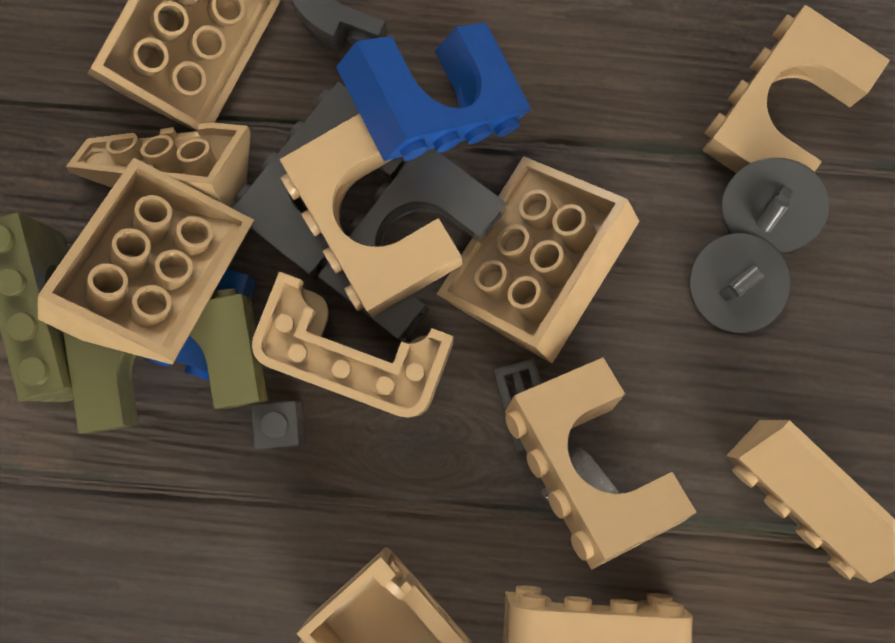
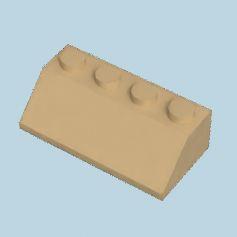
(818, 498)

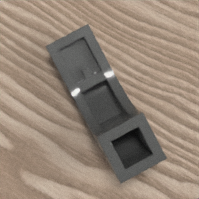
(333, 22)

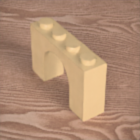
(805, 49)
(378, 275)
(599, 521)

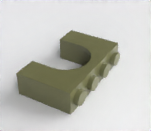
(224, 332)
(33, 348)

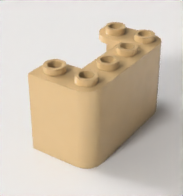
(293, 344)
(381, 607)
(536, 619)

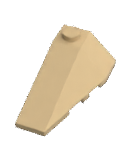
(206, 159)

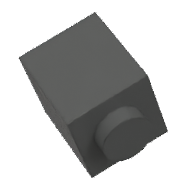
(278, 424)

